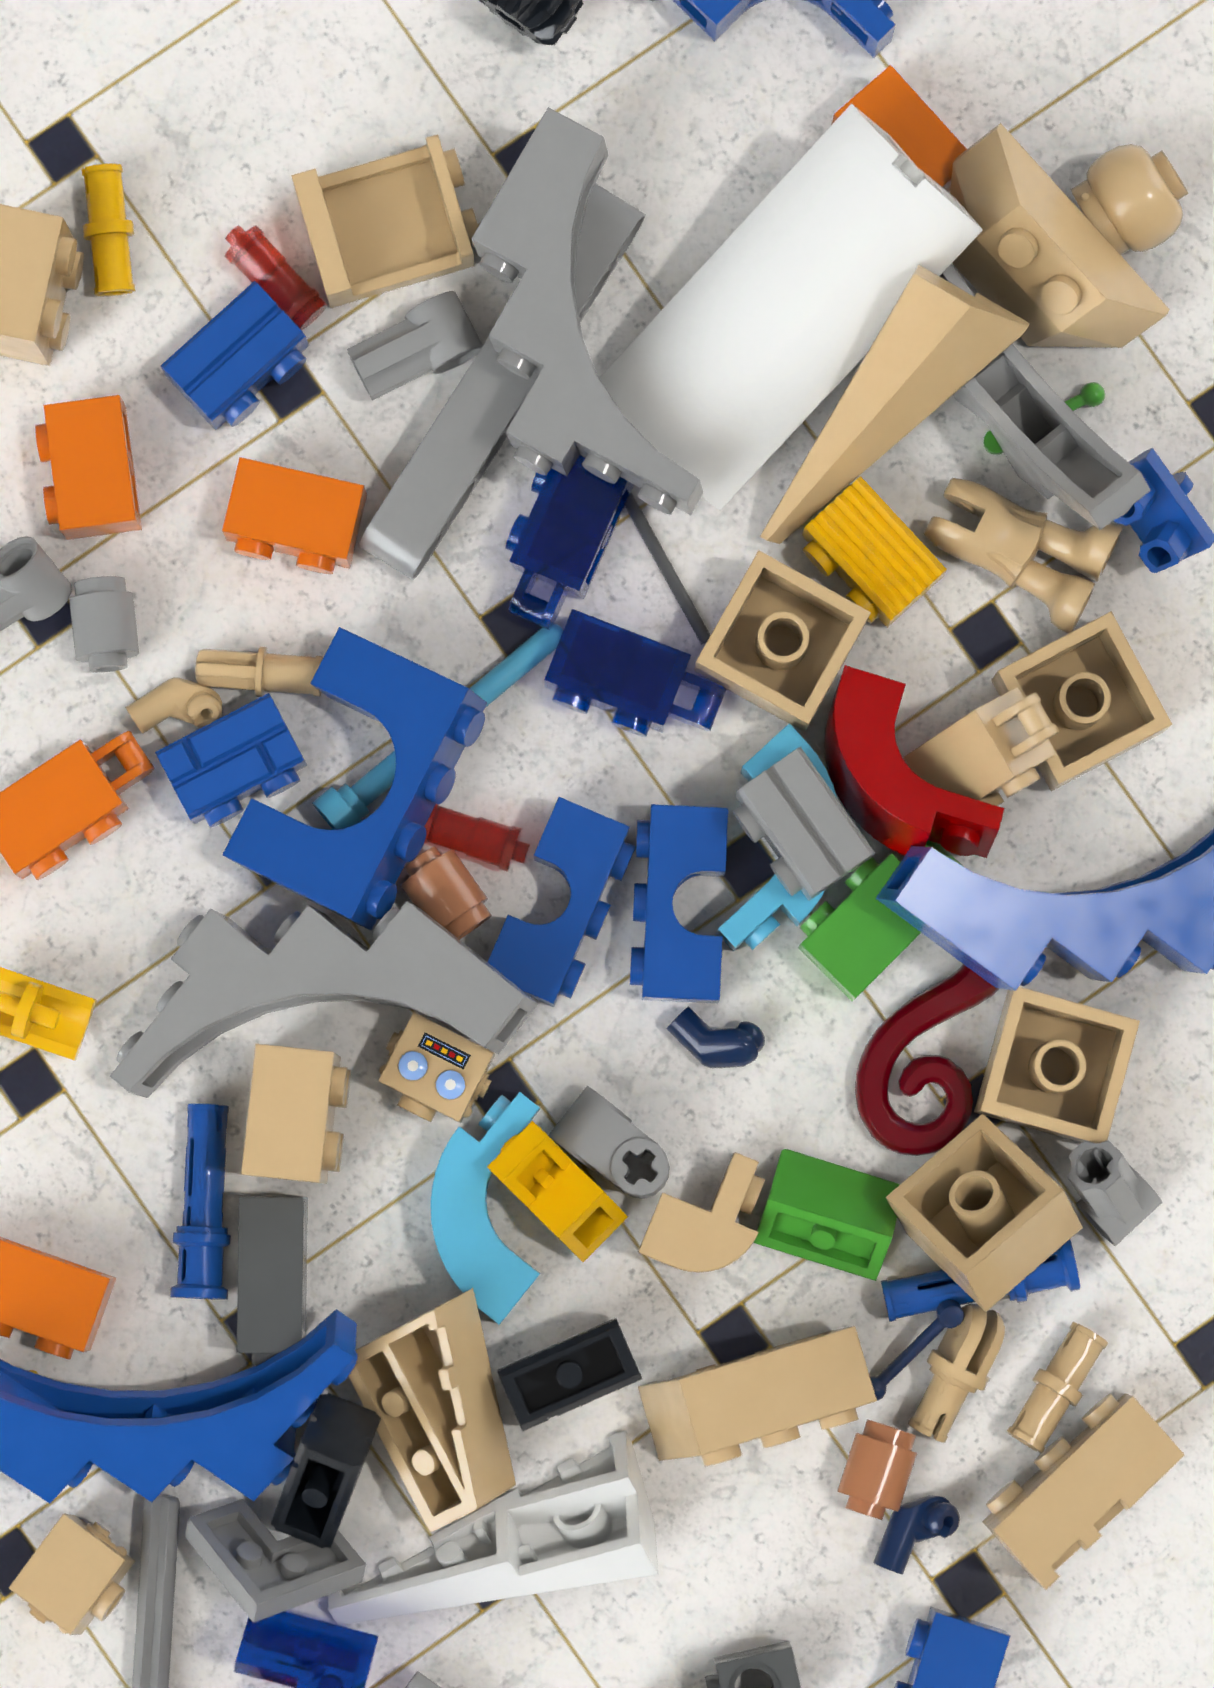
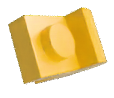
(557, 1191)

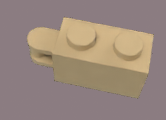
(989, 749)

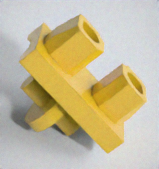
(43, 1014)

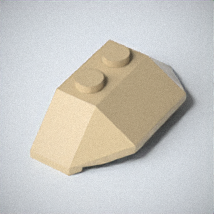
(1044, 254)

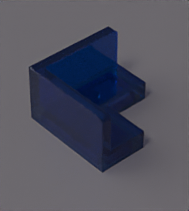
(305, 1653)

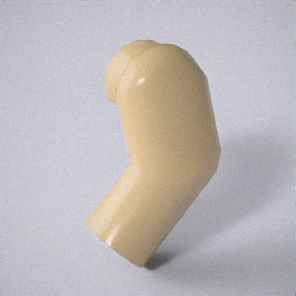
(179, 700)

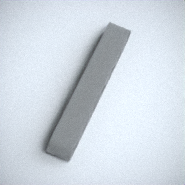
(480, 412)

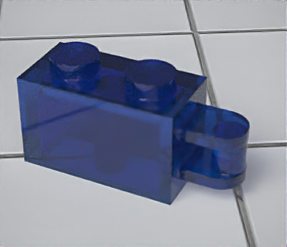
(563, 538)
(627, 677)

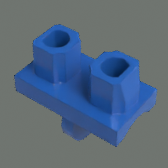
(1165, 516)

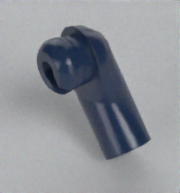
(717, 1047)
(913, 1524)

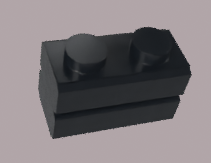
(569, 1374)
(325, 1470)

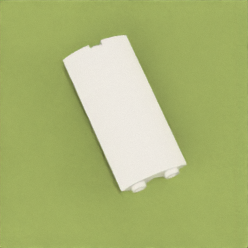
(786, 305)

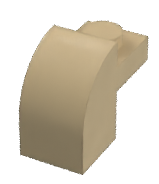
(702, 1238)

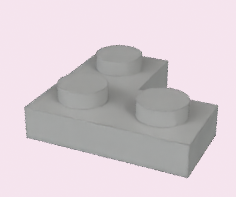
(269, 1573)

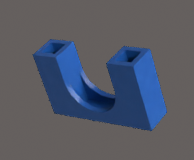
(358, 865)

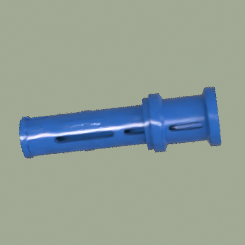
(201, 1234)
(926, 1291)

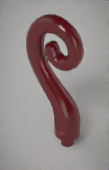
(921, 1013)

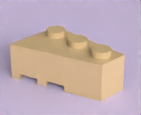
(759, 1397)
(438, 1410)
(1081, 1486)

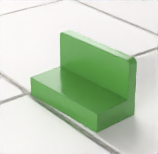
(828, 1214)

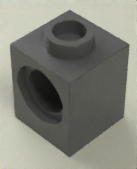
(773, 1659)

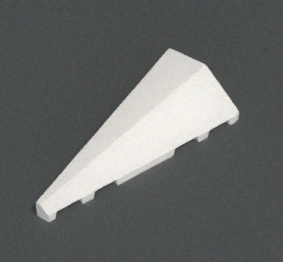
(563, 1535)

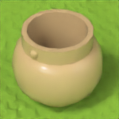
(1132, 198)

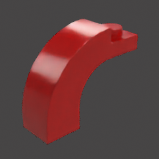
(880, 786)

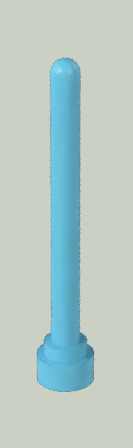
(349, 804)

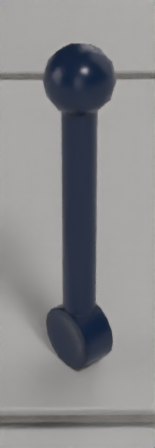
(948, 1316)

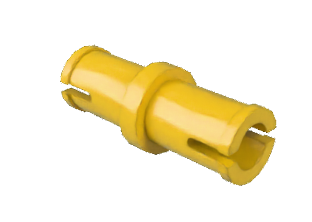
(108, 229)

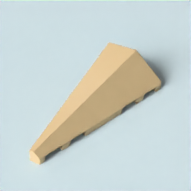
(916, 363)

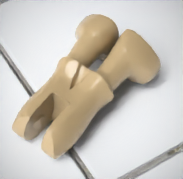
(1010, 540)

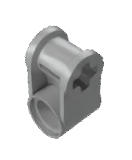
(602, 1140)

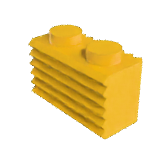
(871, 553)

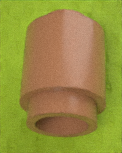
(446, 891)
(878, 1469)

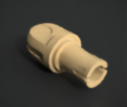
(958, 1368)

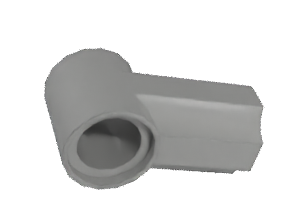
(430, 339)
(29, 583)
(1110, 1190)

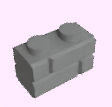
(802, 825)

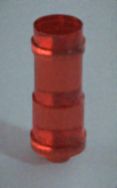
(268, 267)
(476, 837)

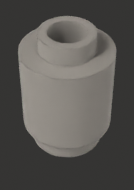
(103, 623)

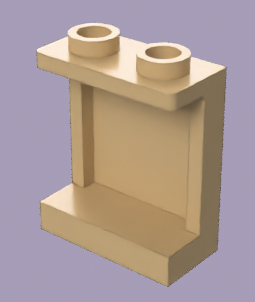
(387, 222)

